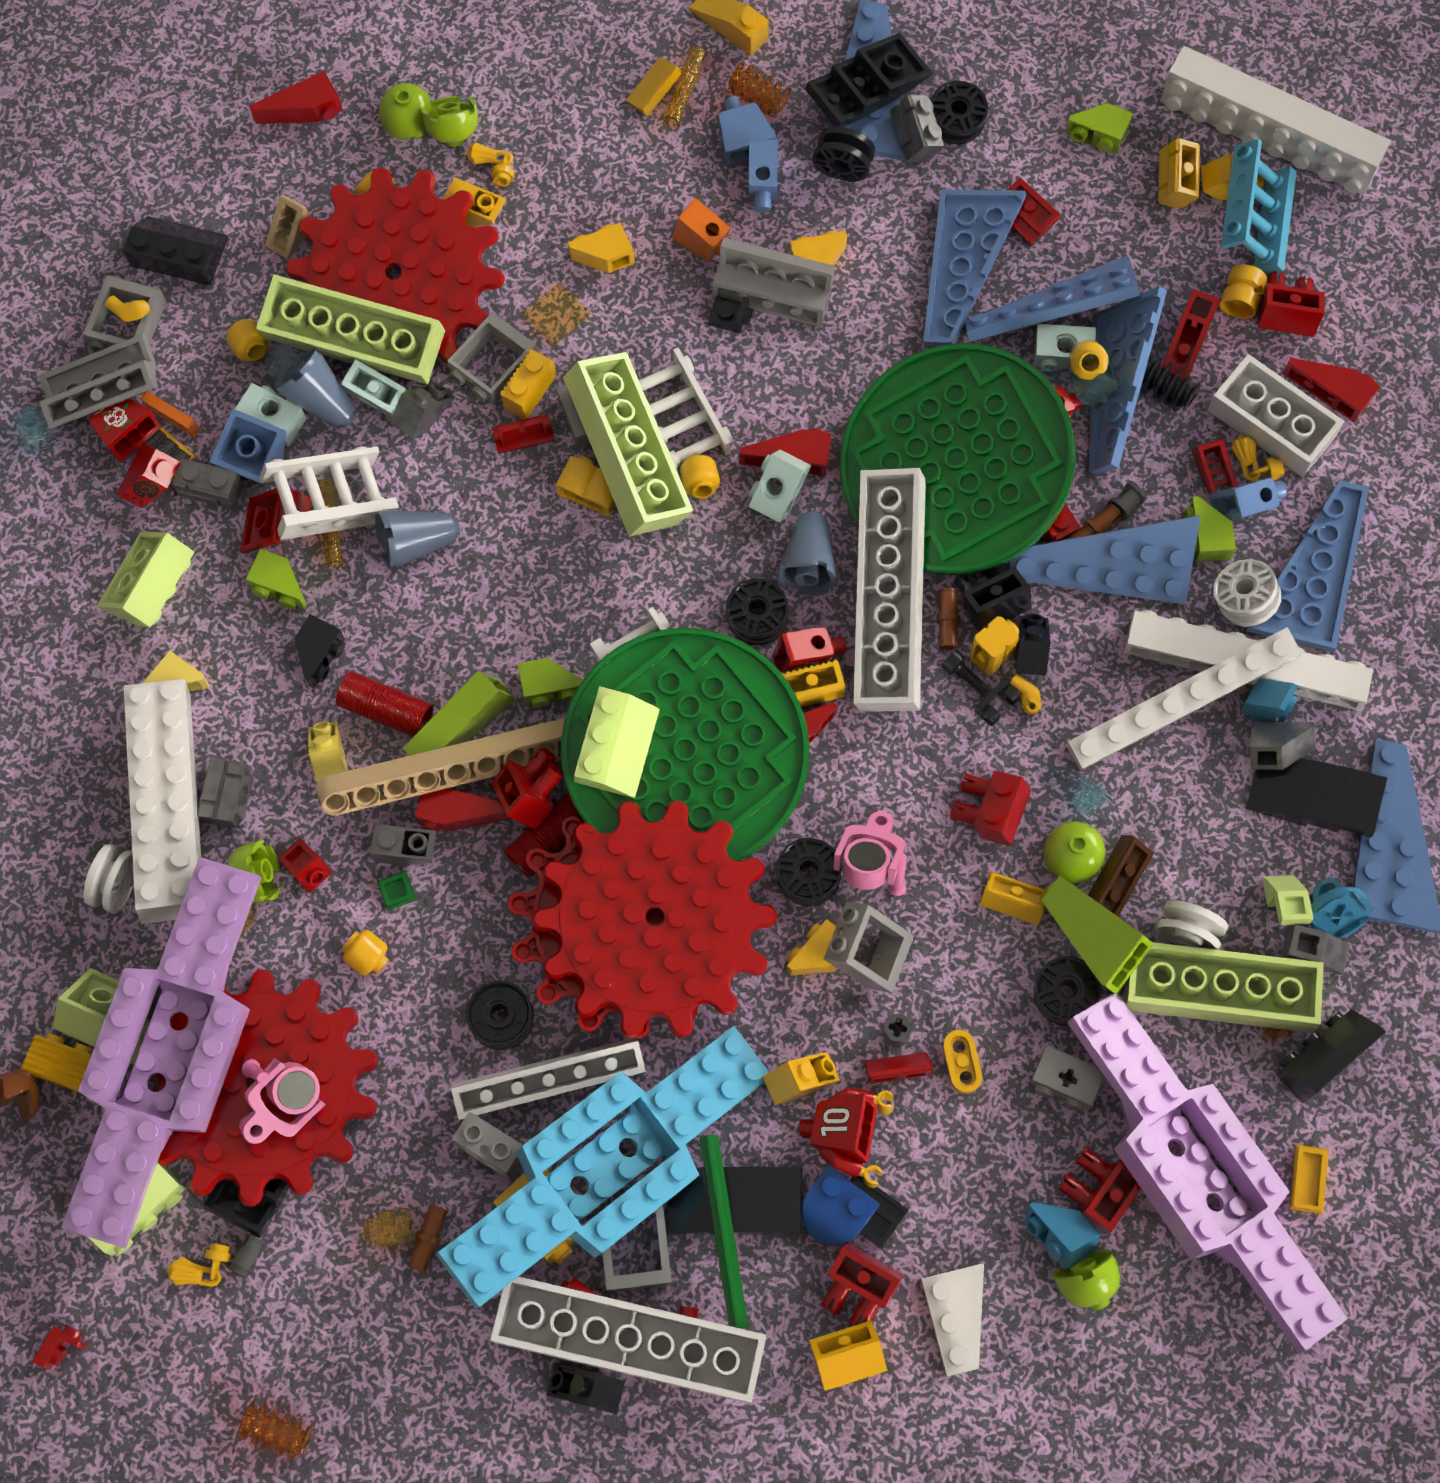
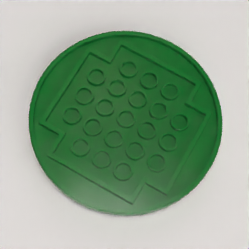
(986, 441)
(722, 741)

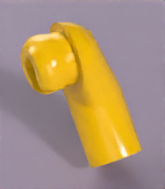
(127, 311)
(1029, 693)

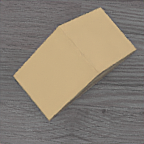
(284, 230)

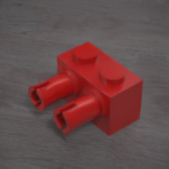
(1291, 308)
(527, 788)
(1001, 807)
(1110, 1199)
(864, 1275)

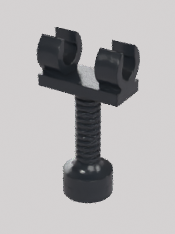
(988, 713)

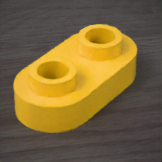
(962, 1062)

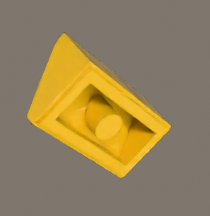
(654, 86)
(1013, 898)

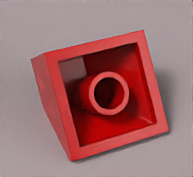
(264, 516)

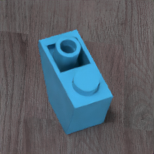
(1270, 700)
(1062, 1232)

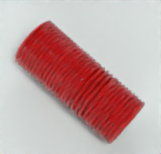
(393, 707)
(532, 839)

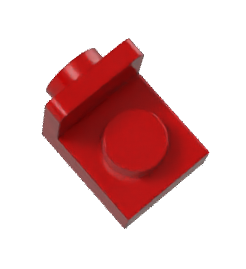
(1063, 526)
(305, 865)
(53, 1348)

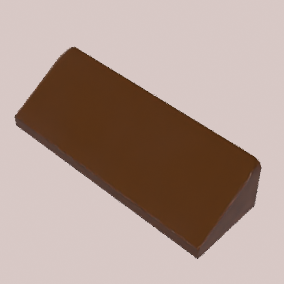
(1115, 880)

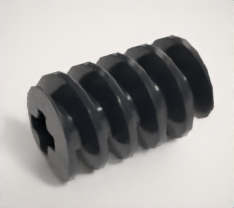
(1169, 385)

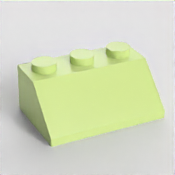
(146, 578)
(616, 743)
(84, 1008)
(162, 1192)

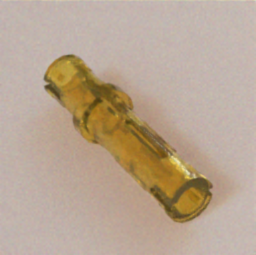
(685, 85)
(331, 540)

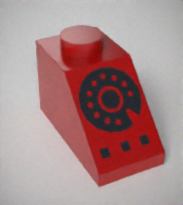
(147, 476)

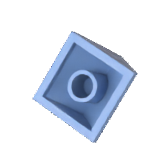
(248, 445)

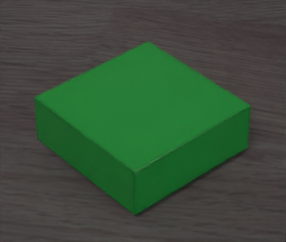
(396, 890)

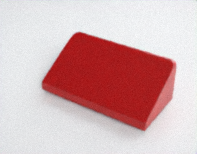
(898, 1067)

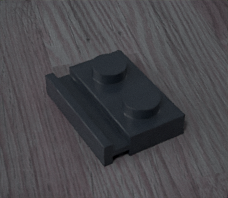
(885, 1218)

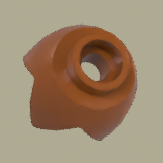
(20, 1086)

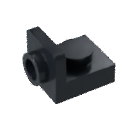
(730, 314)

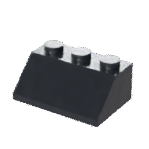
(174, 249)
(1328, 1053)

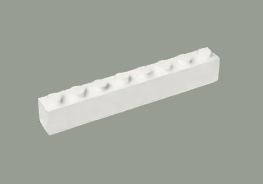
(1203, 646)
(1183, 699)

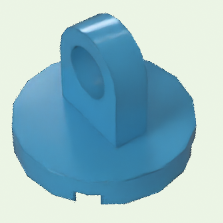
(1339, 910)

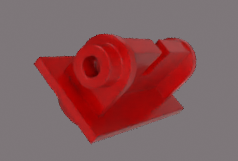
(523, 433)

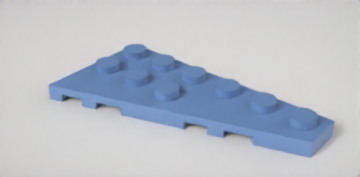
(869, 27)
(966, 244)
(1080, 293)
(1127, 337)
(1130, 562)
(1320, 573)
(1395, 861)

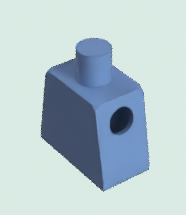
(739, 126)
(763, 173)
(1249, 498)

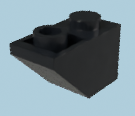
(1032, 645)
(317, 646)
(585, 1388)

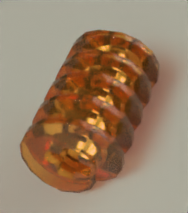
(758, 91)
(275, 1431)

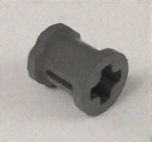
(1128, 499)
(905, 1026)

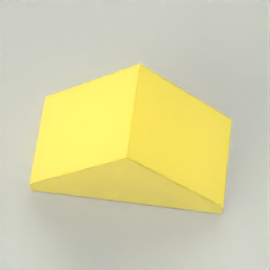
(175, 668)

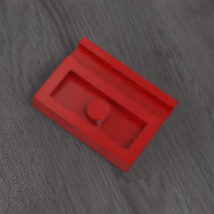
(1035, 214)

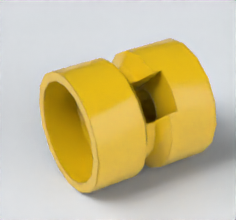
(1243, 291)

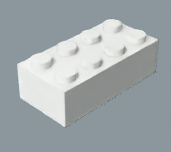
(1275, 415)

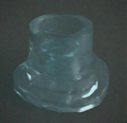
(1089, 795)

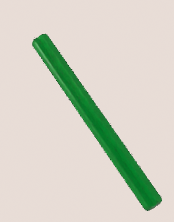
(723, 1231)

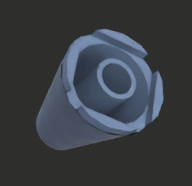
(317, 390)
(413, 534)
(809, 557)

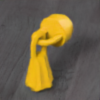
(501, 173)
(1245, 451)
(187, 1272)

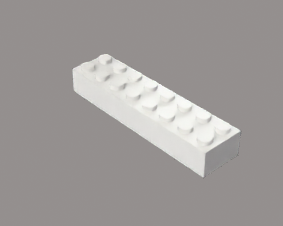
(1283, 122)
(889, 590)
(161, 796)
(629, 1339)

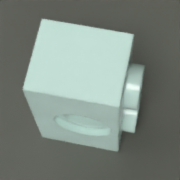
(1051, 338)
(372, 388)
(261, 400)
(791, 474)

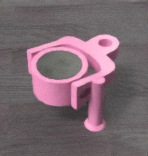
(867, 855)
(289, 1088)

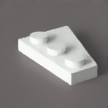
(956, 1316)

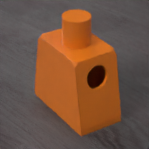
(700, 231)

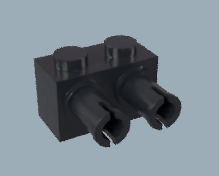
(1001, 595)

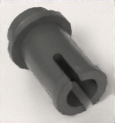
(246, 1255)

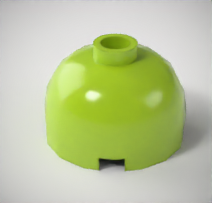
(401, 111)
(451, 120)
(1074, 851)
(258, 860)
(1090, 1280)

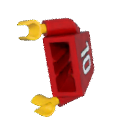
(845, 1130)

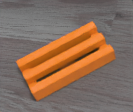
(170, 414)

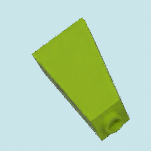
(463, 714)
(1100, 937)

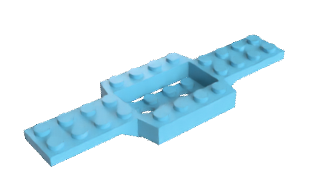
(658, 1125)

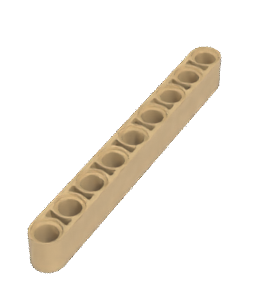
(435, 769)

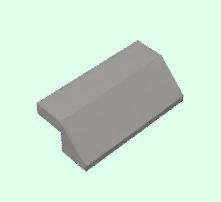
(774, 281)
(98, 381)

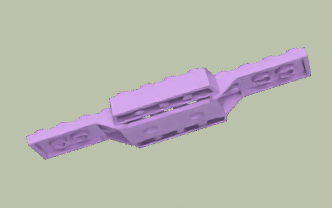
(190, 1059)
(1180, 1185)

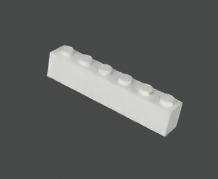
(547, 1078)

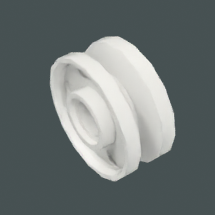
(1246, 577)
(109, 879)
(1191, 925)

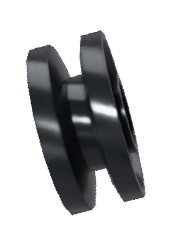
(962, 98)
(843, 154)
(757, 594)
(803, 890)
(1071, 972)
(486, 1002)

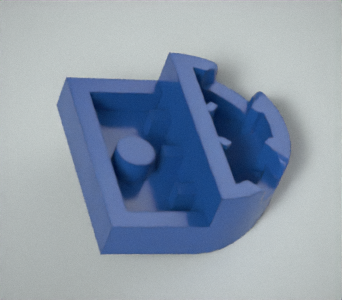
(836, 1209)

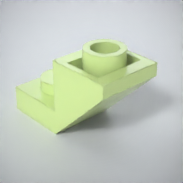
(1289, 898)

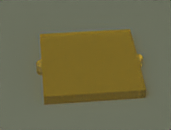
(556, 313)

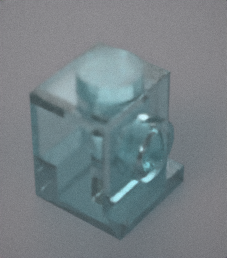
(33, 430)

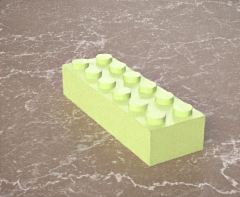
(350, 329)
(627, 443)
(1227, 987)

